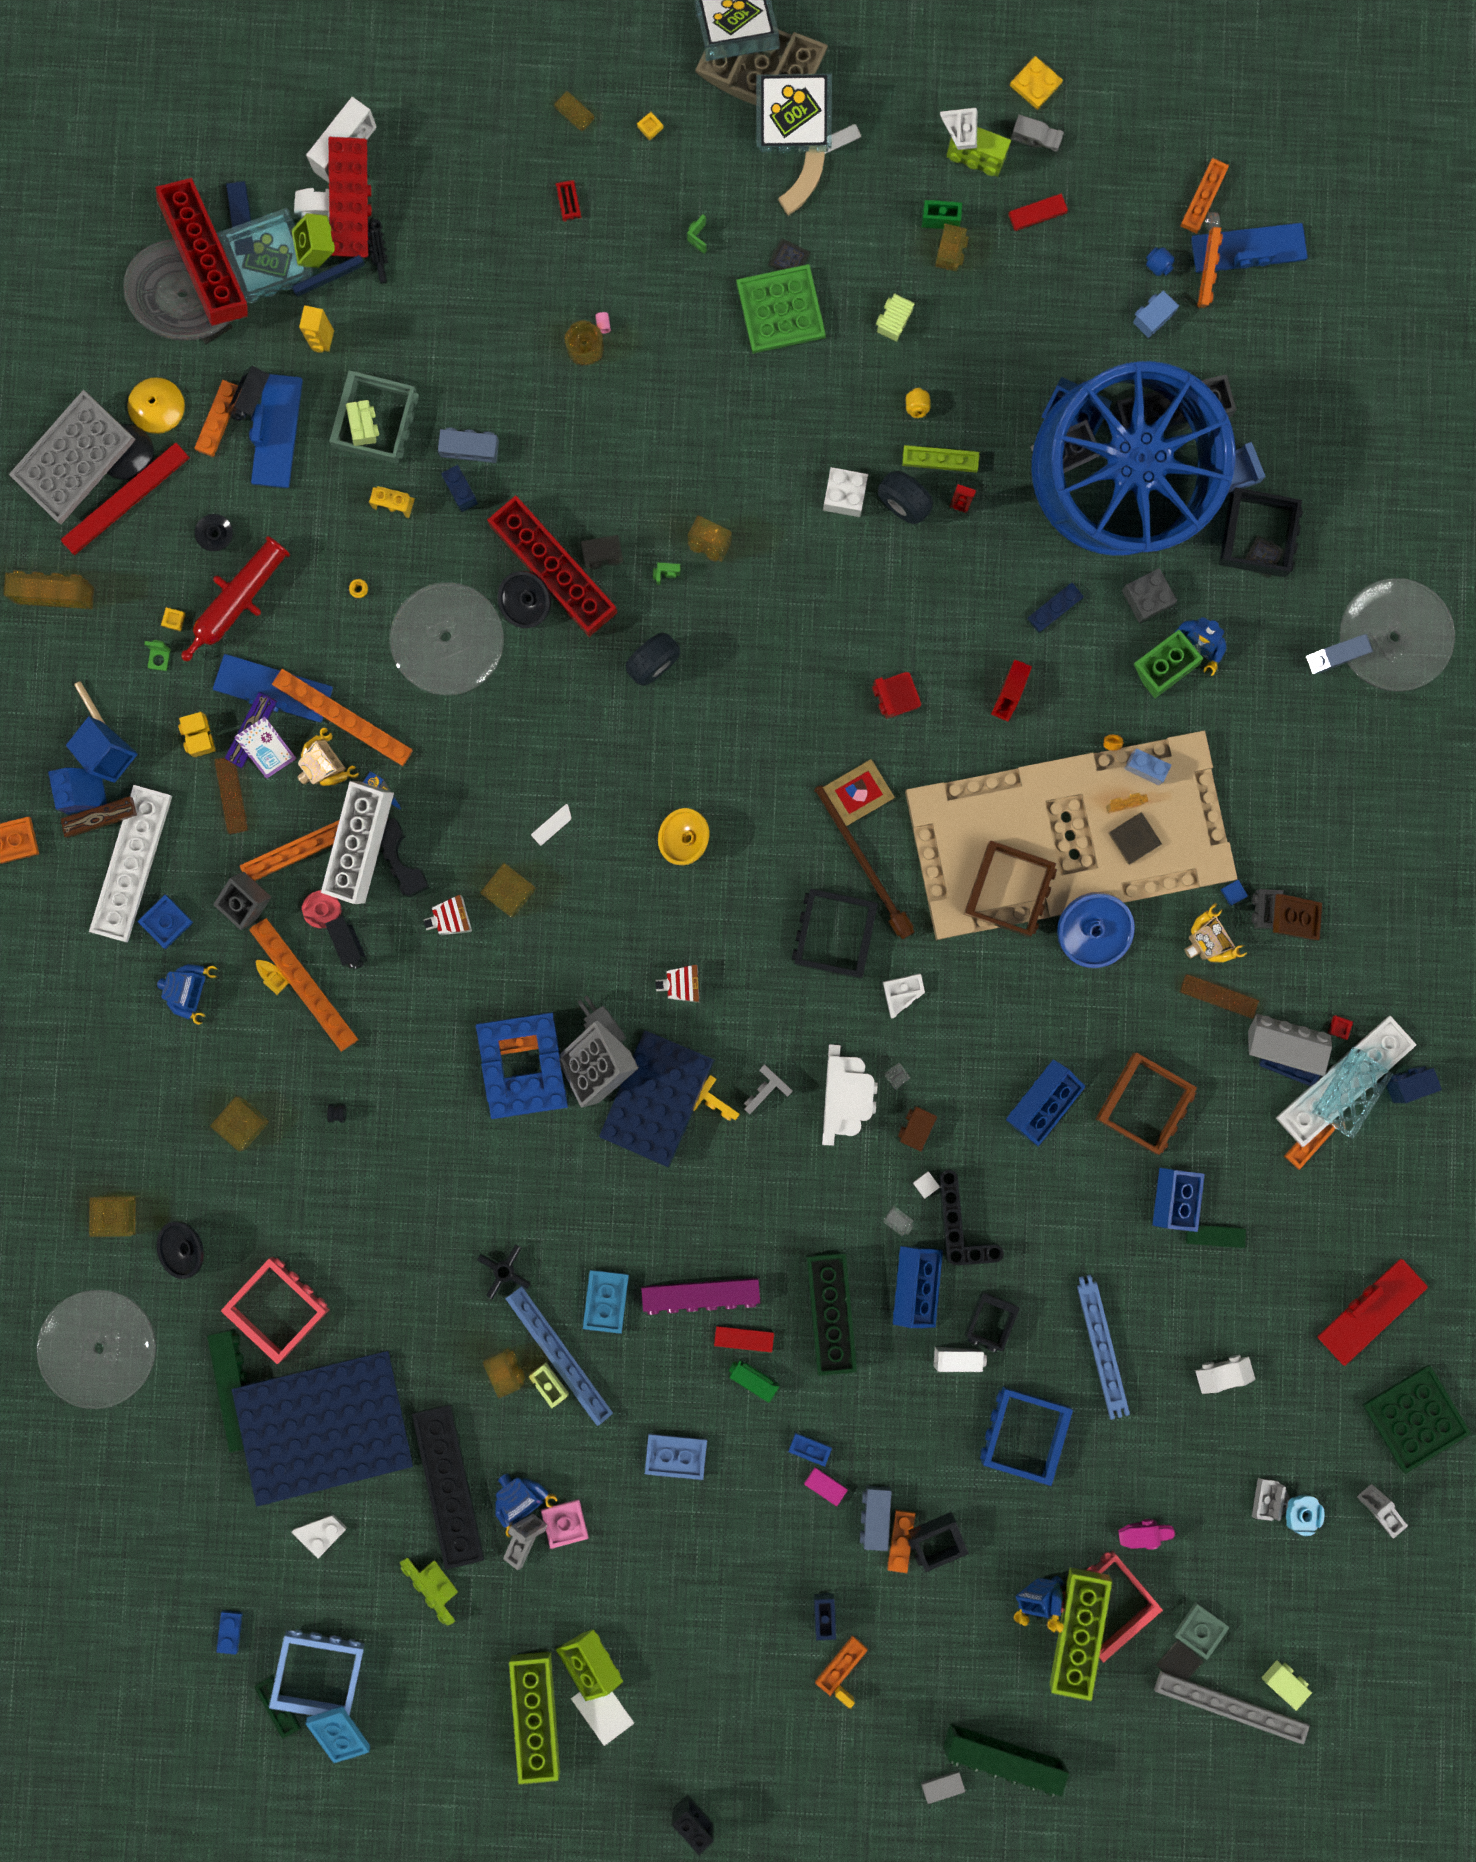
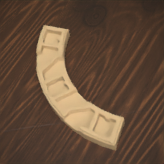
(806, 183)

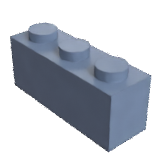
(468, 445)
(876, 1518)

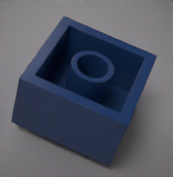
(1413, 1085)

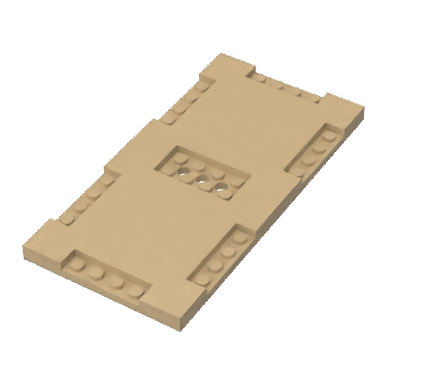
(1024, 812)

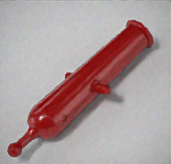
(236, 596)

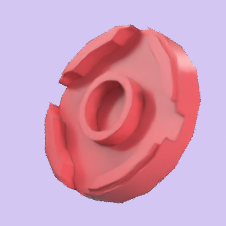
(320, 909)

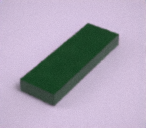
(1217, 1236)
(283, 1720)

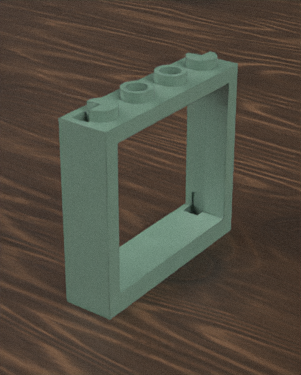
(348, 395)

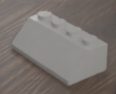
(1289, 1044)

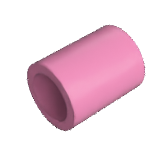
(603, 323)

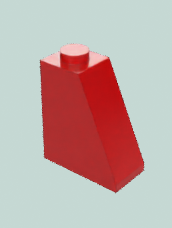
(1011, 690)

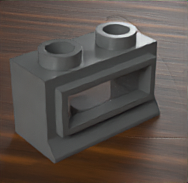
(1264, 908)

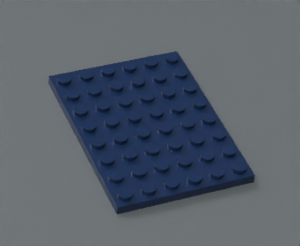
(322, 1428)

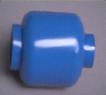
(1160, 261)

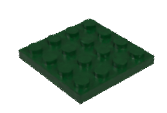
(1416, 1419)

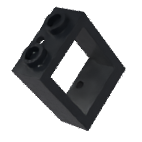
(247, 393)
(346, 942)
(991, 1345)
(931, 1529)
(695, 1830)

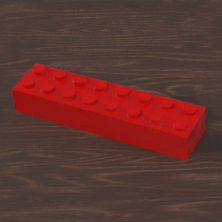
(201, 251)
(551, 562)

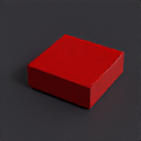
(1340, 1027)

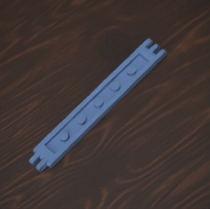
(1102, 1347)

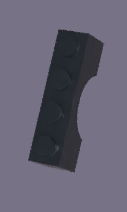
(412, 880)

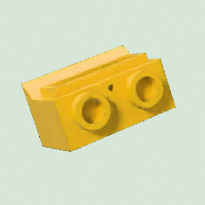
(392, 500)

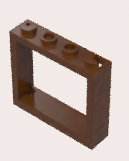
(1043, 892)

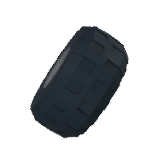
(905, 497)
(652, 659)

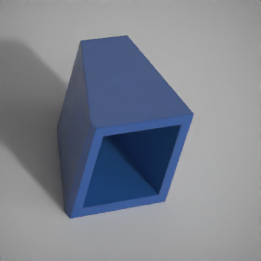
(101, 750)
(76, 790)

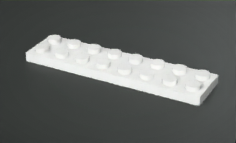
(130, 865)
(1383, 1044)

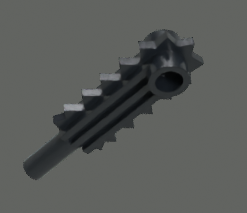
(377, 248)

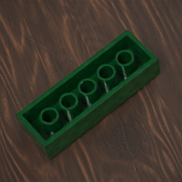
(831, 1313)
(1005, 1760)

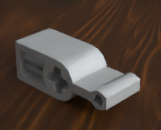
(1036, 133)

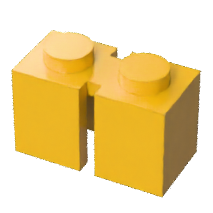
(196, 730)

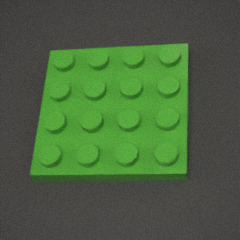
(780, 308)

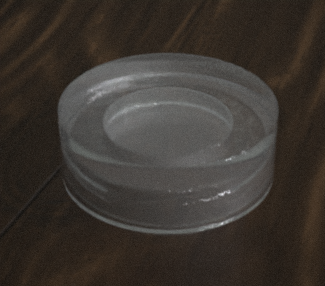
(1212, 220)

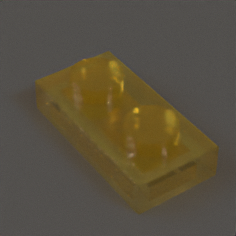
(574, 111)
(1119, 804)

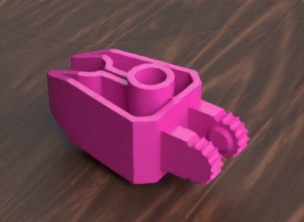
(1145, 1534)

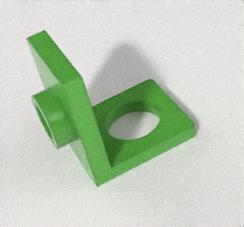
(694, 229)
(158, 648)

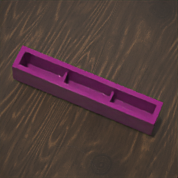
(700, 1294)

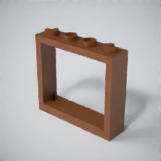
(1119, 1087)

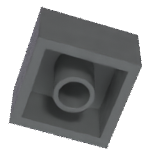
(1149, 595)
(242, 900)

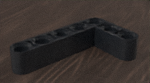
(949, 1227)

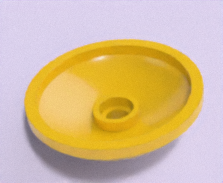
(163, 413)
(675, 835)

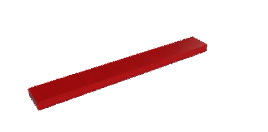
(125, 499)

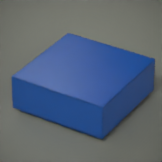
(1234, 892)

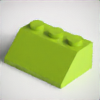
(590, 1665)

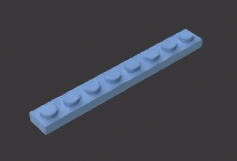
(559, 1356)

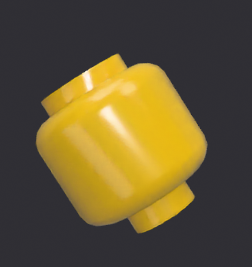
(918, 403)

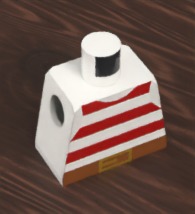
(449, 917)
(681, 984)

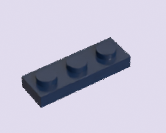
(1055, 607)
(1299, 1075)

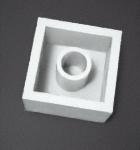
(845, 492)

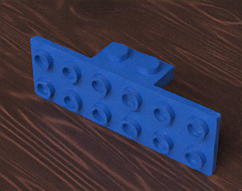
(1254, 247)
(275, 431)
(247, 679)

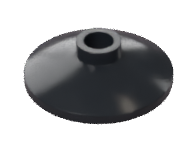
(210, 524)

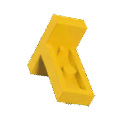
(713, 1102)

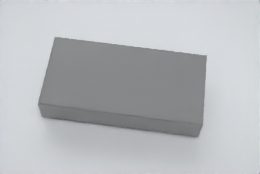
(943, 1787)

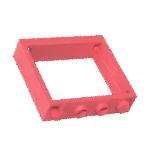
(253, 1332)
(1134, 1625)

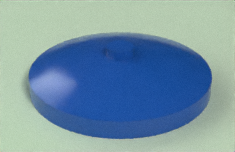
(1095, 930)

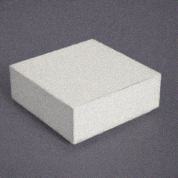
(926, 1185)

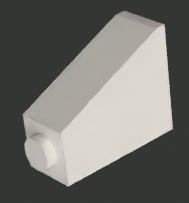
(959, 1359)

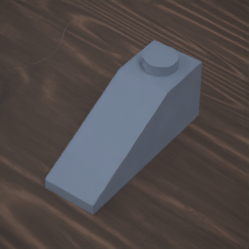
(1339, 654)

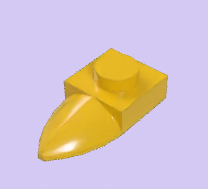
(272, 976)

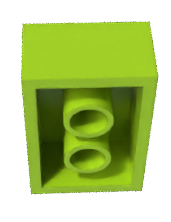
(988, 155)

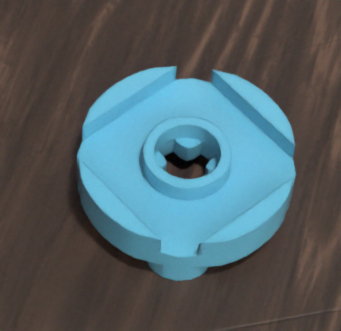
(1295, 1511)

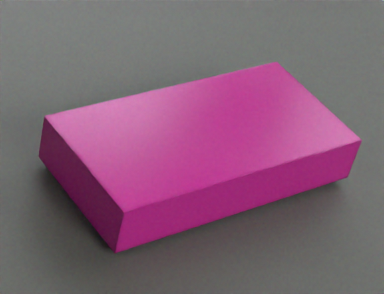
(825, 1486)

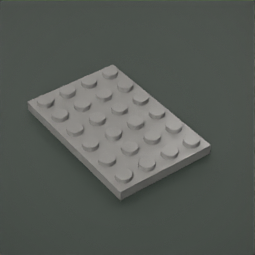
(72, 457)

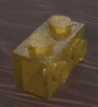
(951, 246)

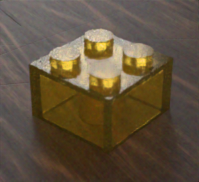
(709, 539)
(508, 890)
(239, 1123)
(112, 1216)
(504, 1372)

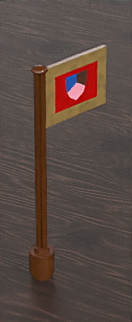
(848, 801)

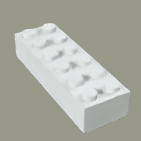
(357, 842)

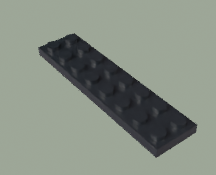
(448, 1486)

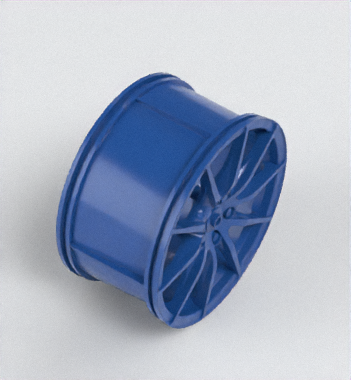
(1137, 458)

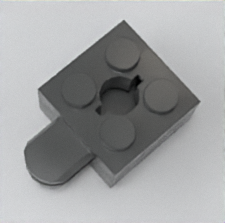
(603, 1016)

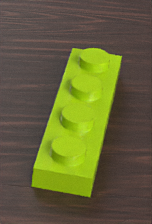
(940, 458)

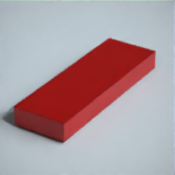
(1038, 212)
(962, 498)
(744, 1339)

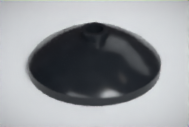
(136, 457)
(515, 603)
(180, 1250)

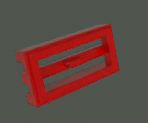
(571, 215)

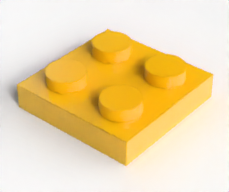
(1036, 82)

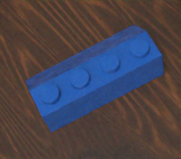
(1045, 1102)
(917, 1287)

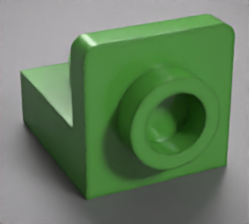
(667, 569)

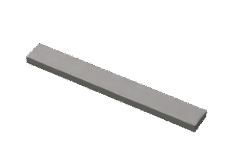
(1231, 1707)

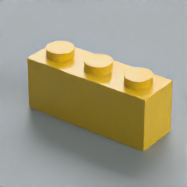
(316, 329)

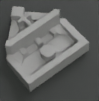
(1270, 1500)

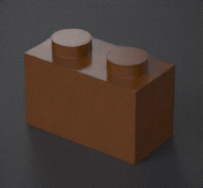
(917, 1128)

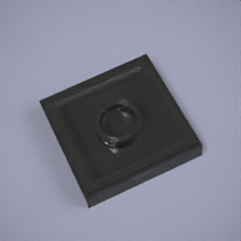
(1135, 838)

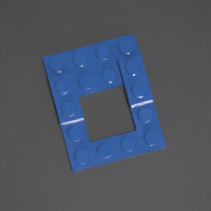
(528, 1091)

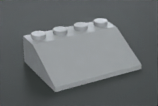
(596, 1064)

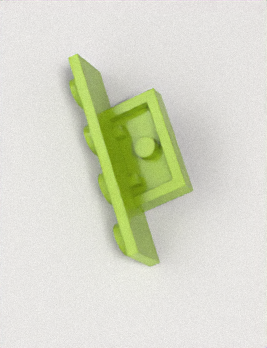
(434, 1587)

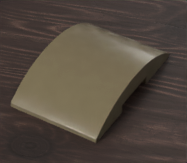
(738, 73)

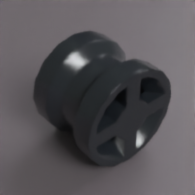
(336, 1113)

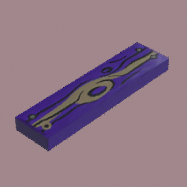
(261, 707)

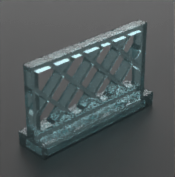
(1338, 1087)

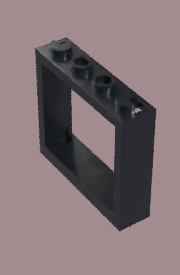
(1293, 530)
(805, 918)

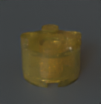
(584, 353)

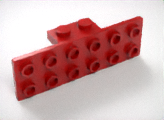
(348, 196)
(1372, 1312)

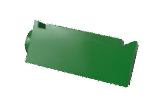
(753, 1380)

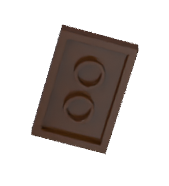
(1297, 917)

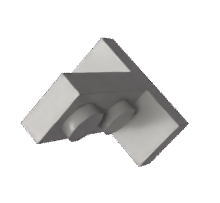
(765, 1089)
(1383, 1510)
(523, 1538)

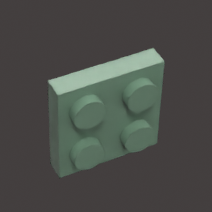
(1201, 1631)

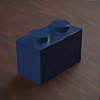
(459, 488)
(824, 1616)

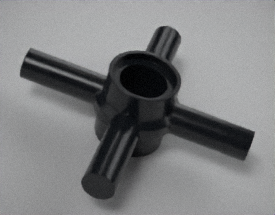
(509, 1264)

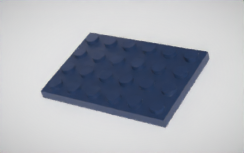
(657, 1099)

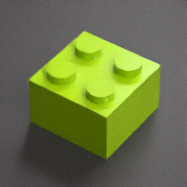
(312, 240)

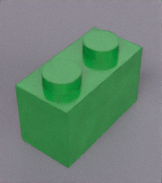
(938, 213)

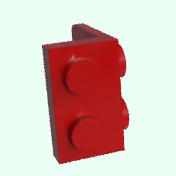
(896, 695)

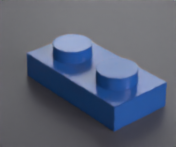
(810, 1449)
(229, 1632)

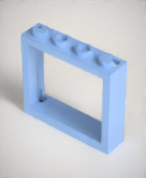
(315, 1640)

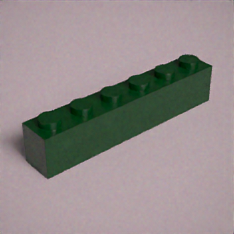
(228, 1374)

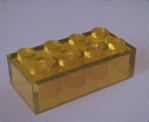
(48, 590)

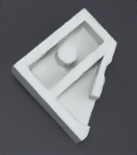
(962, 127)
(902, 992)
(320, 1534)

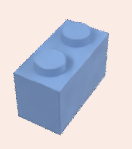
(1155, 314)
(1147, 767)

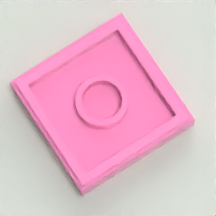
(564, 1523)

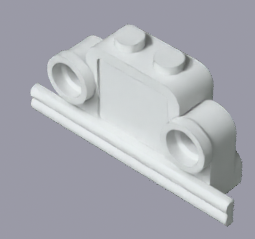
(847, 1096)

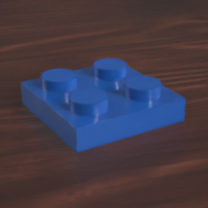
(165, 921)

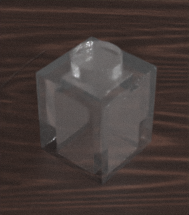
(898, 1221)

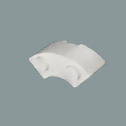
(311, 202)
(1225, 1374)

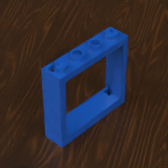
(1057, 1441)

